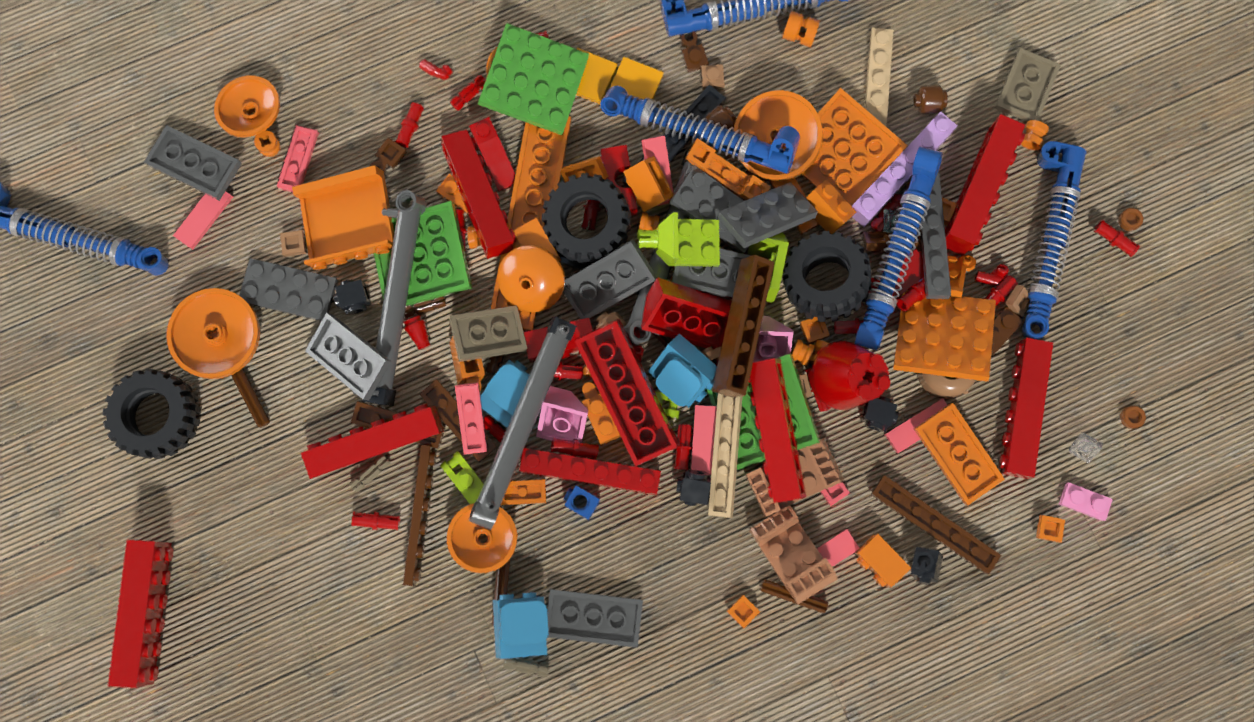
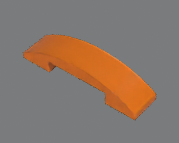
(724, 172)

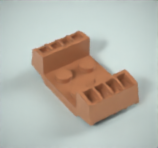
(818, 473)
(793, 554)

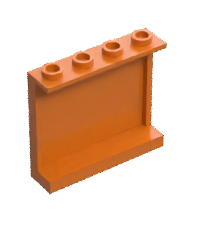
(345, 217)

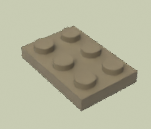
(1027, 86)
(487, 333)

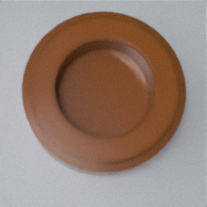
(1130, 219)
(1133, 417)

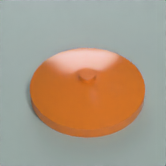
(769, 113)
(213, 333)

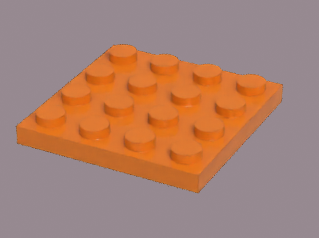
(853, 148)
(947, 338)

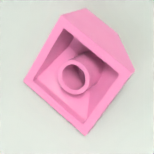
(773, 340)
(562, 416)

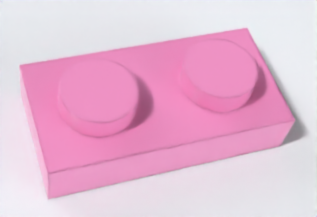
(1085, 501)

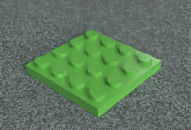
(533, 79)
(438, 258)
(803, 423)

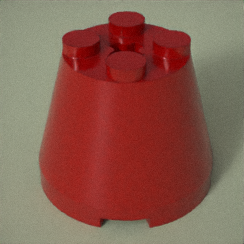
(848, 375)

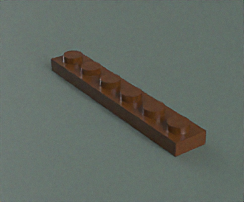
(418, 525)
(936, 525)

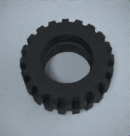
(566, 198)
(820, 250)
(125, 402)

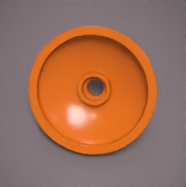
(240, 99)
(539, 269)
(477, 556)

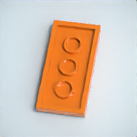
(959, 454)

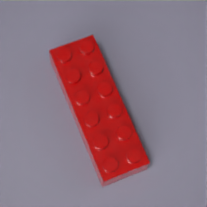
(983, 183)
(627, 392)
(140, 614)

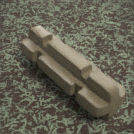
(369, 473)
(527, 666)

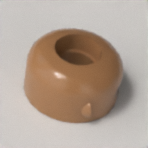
(943, 387)

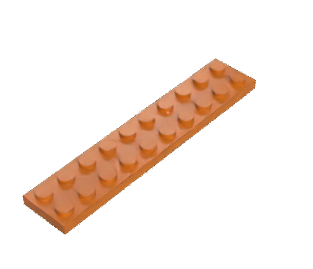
(536, 175)

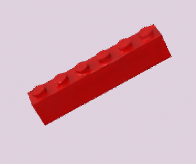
(477, 193)
(1026, 408)
(776, 431)
(373, 441)
(590, 471)

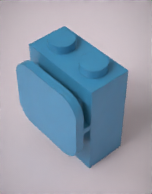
(683, 372)
(504, 392)
(520, 626)

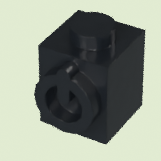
(352, 297)
(880, 414)
(694, 487)
(926, 565)

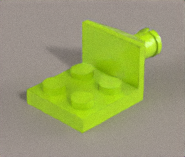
(684, 241)
(775, 250)

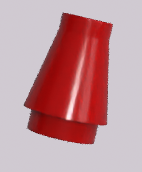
(417, 332)

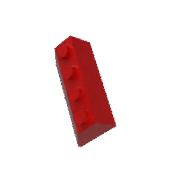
(685, 311)

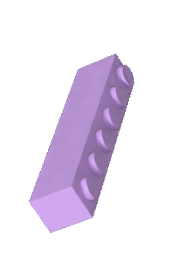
(901, 170)

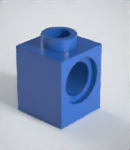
(588, 510)

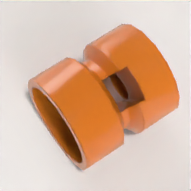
(793, 27)

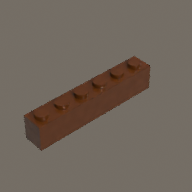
(743, 326)

